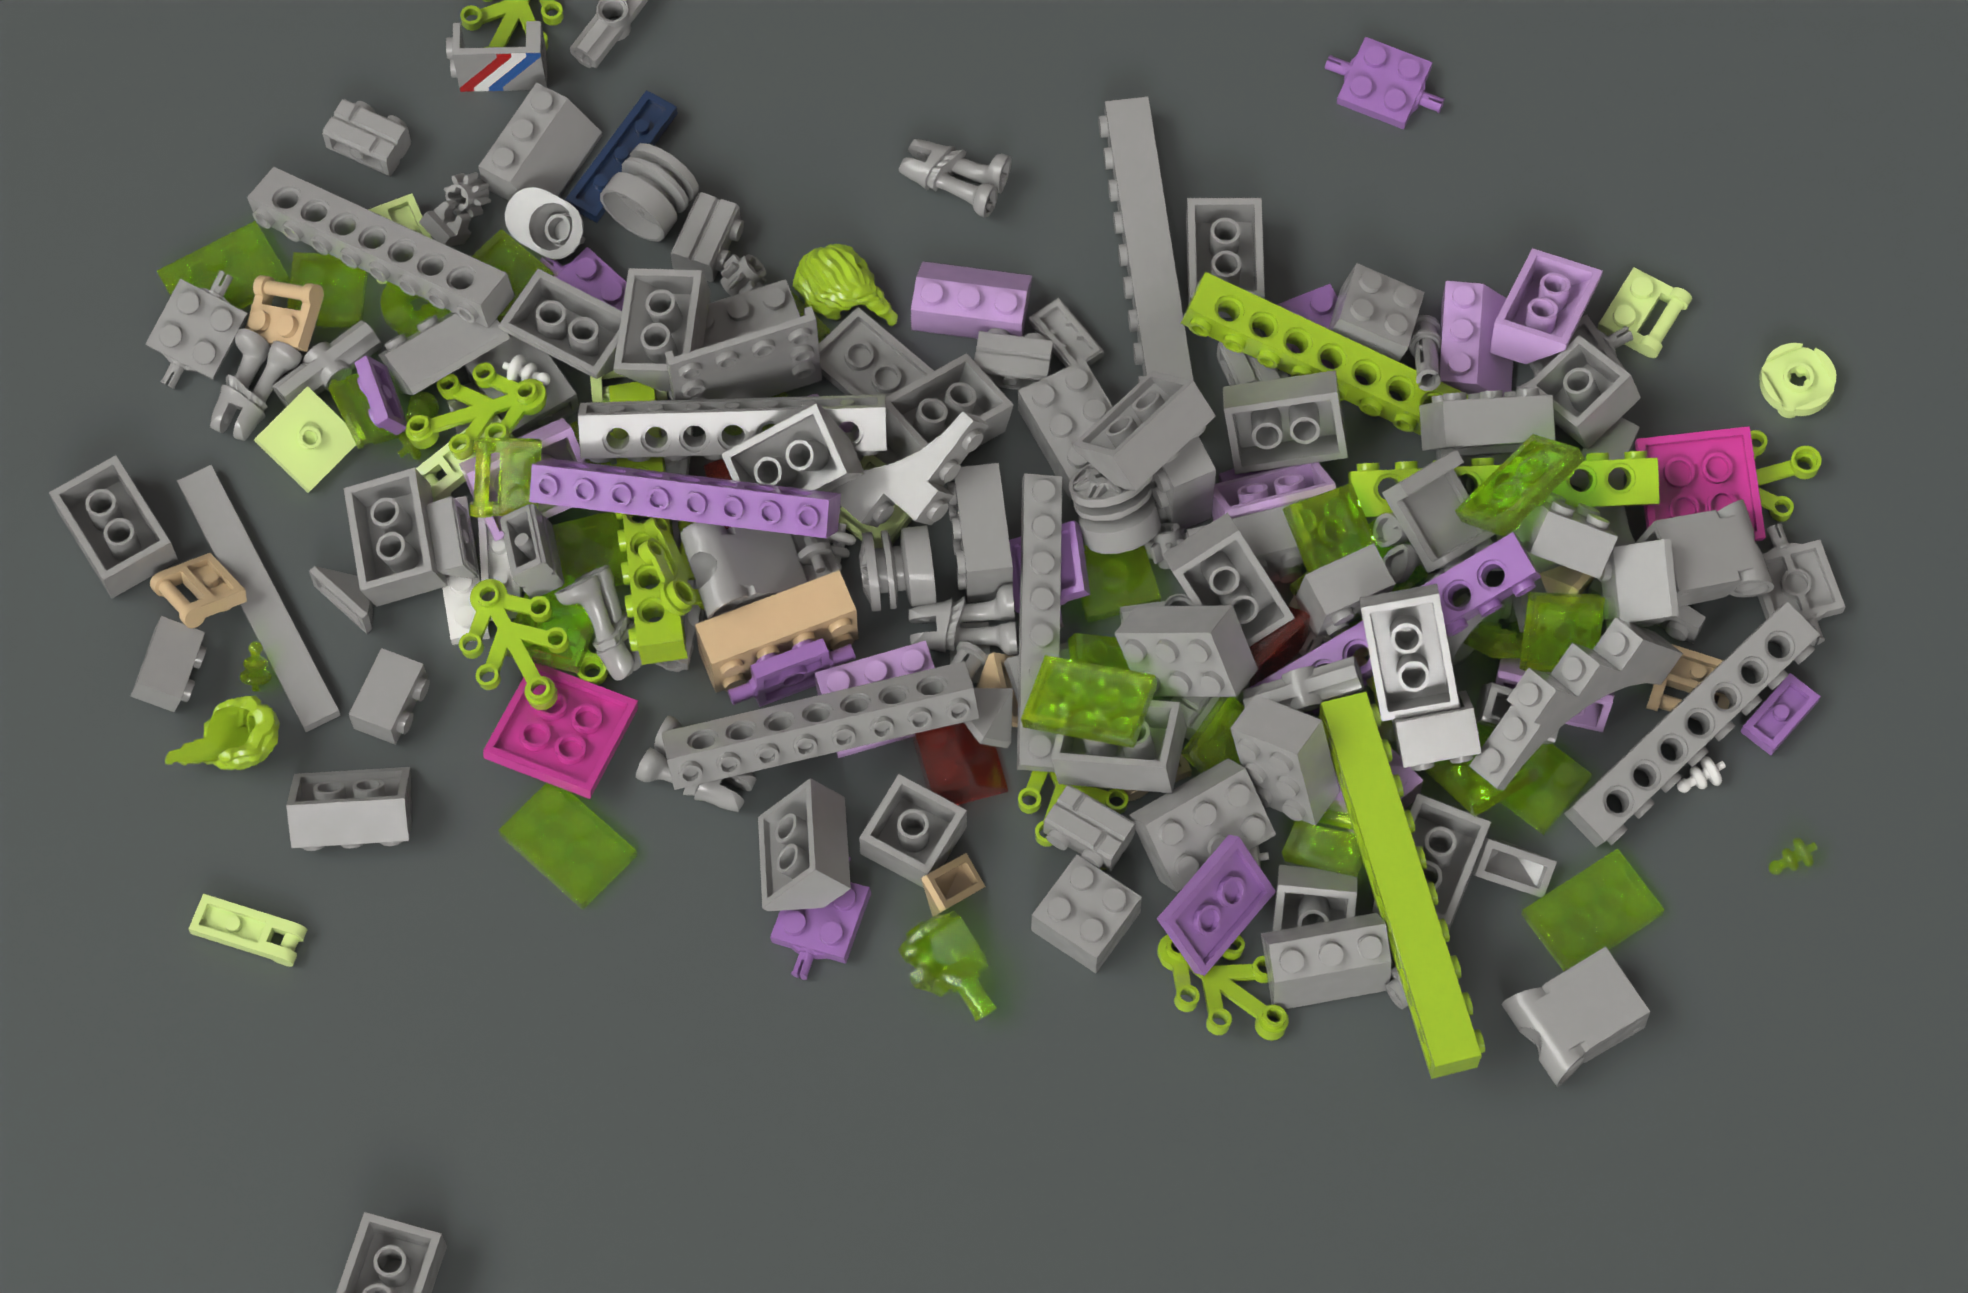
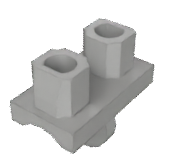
(815, 556)

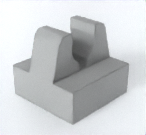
(445, 226)

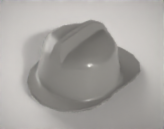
(544, 223)

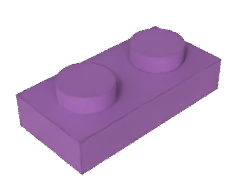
(381, 395)
(1780, 714)

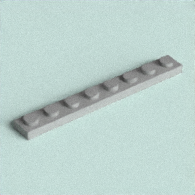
(1038, 605)

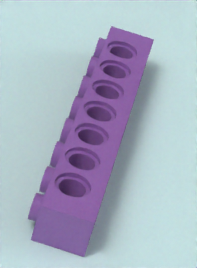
(685, 497)
(1470, 574)

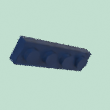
(642, 125)

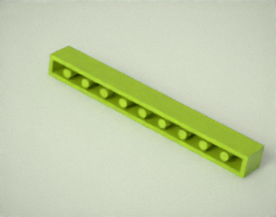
(1400, 886)

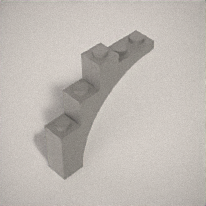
(1616, 441)
(915, 481)
(1583, 675)

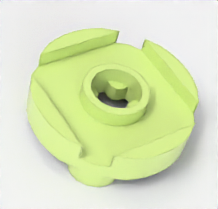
(1793, 399)

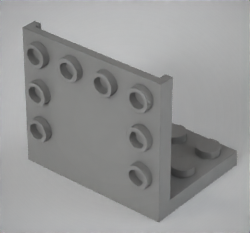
(749, 349)

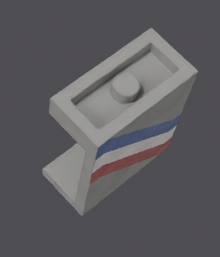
(499, 66)

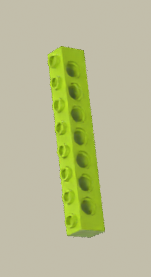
(1315, 344)
(1640, 489)
(664, 638)

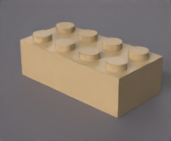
(775, 625)

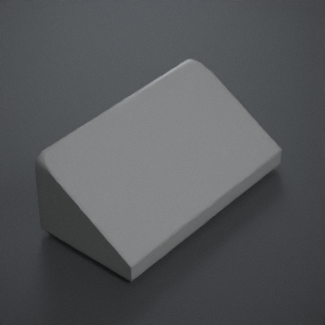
(452, 538)

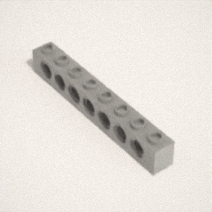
(381, 247)
(713, 415)
(820, 725)
(1591, 811)

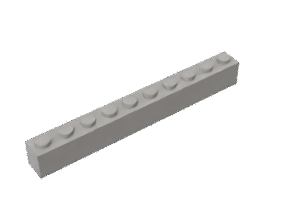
(1145, 237)

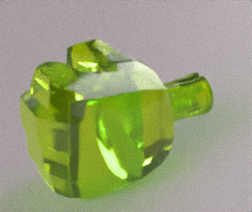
(947, 961)

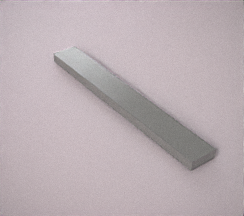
(263, 606)

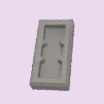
(1069, 337)

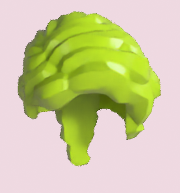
(837, 280)
(234, 737)

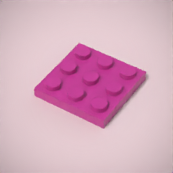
(1704, 474)
(567, 742)

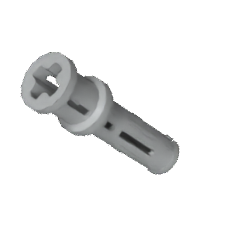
(1425, 348)

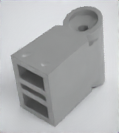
(1713, 554)
(739, 565)
(1578, 1014)

